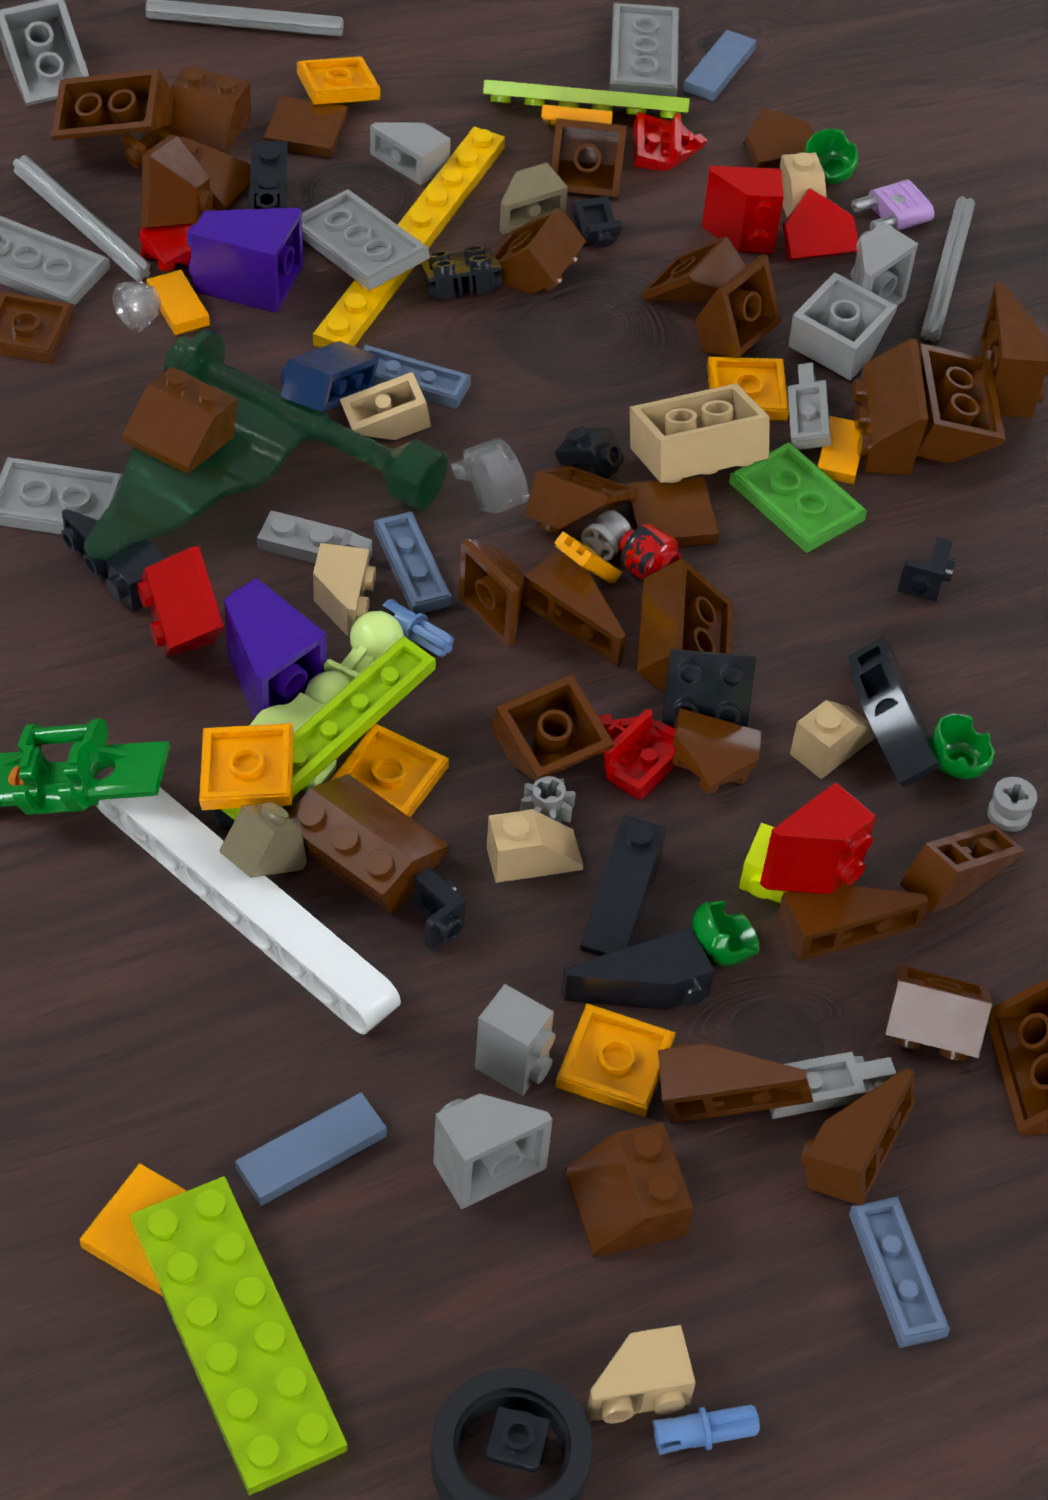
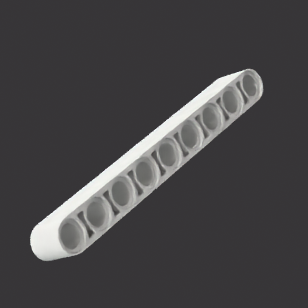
(257, 909)

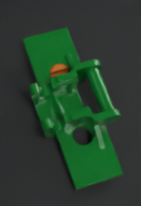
(72, 785)

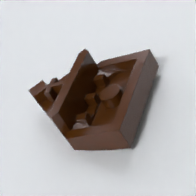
(774, 136)
(714, 749)

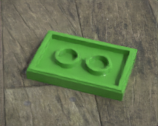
(798, 497)

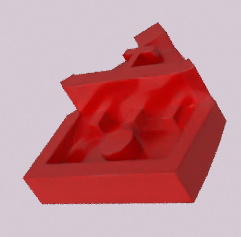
(662, 143)
(818, 229)
(166, 245)
(640, 752)

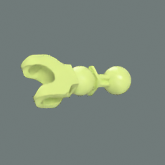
(369, 639)

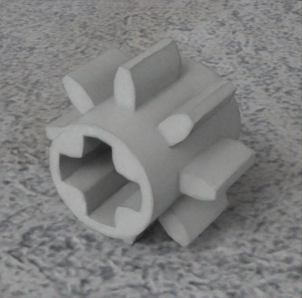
(549, 798)

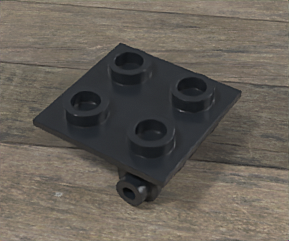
(474, 261)
(709, 685)

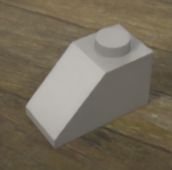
(410, 148)

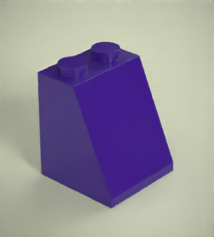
(247, 255)
(271, 646)

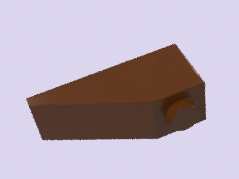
(572, 602)
(959, 865)
(846, 918)
(718, 1082)
(858, 1140)

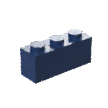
(327, 375)

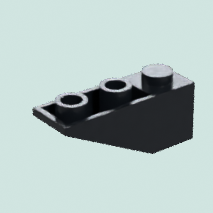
(119, 571)

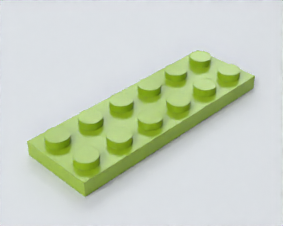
(238, 1335)

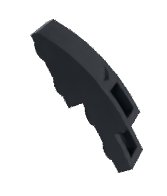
(268, 175)
(892, 712)

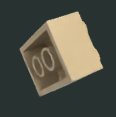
(699, 433)

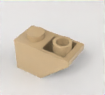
(341, 582)
(644, 1376)

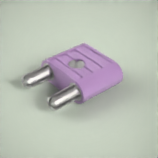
(897, 205)

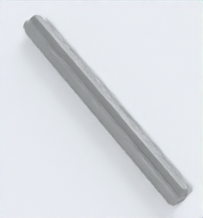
(245, 17)
(82, 218)
(947, 269)

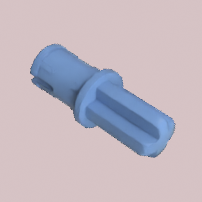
(421, 631)
(705, 1428)

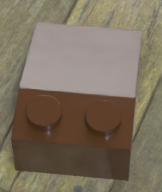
(1016, 354)

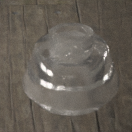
(136, 304)

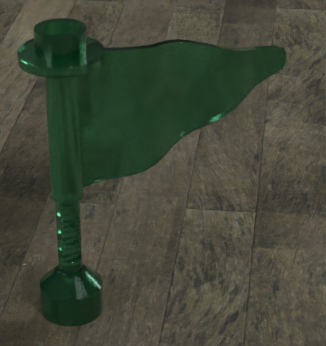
(267, 428)

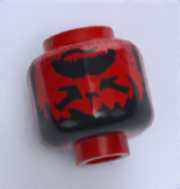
(647, 550)

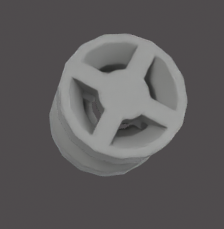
(605, 534)
(1002, 807)

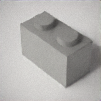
(514, 1040)

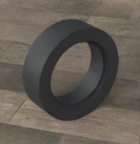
(512, 1390)

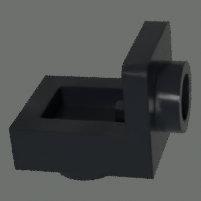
(596, 221)
(591, 447)
(924, 579)
(443, 906)
(518, 1440)

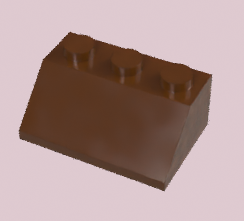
(112, 104)
(959, 404)
(891, 410)
(682, 614)
(366, 840)
(1021, 1046)

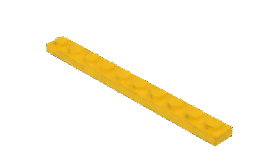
(424, 221)

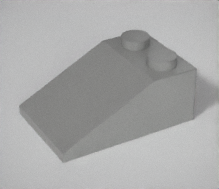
(40, 48)

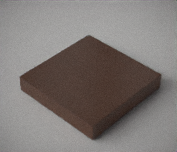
(307, 126)
(32, 326)
(677, 509)

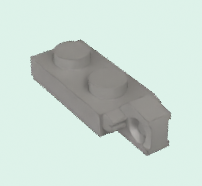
(809, 410)
(302, 537)
(838, 1081)

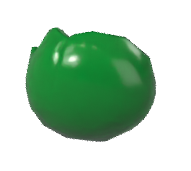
(835, 154)
(960, 748)
(724, 937)

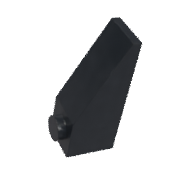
(624, 886)
(646, 975)

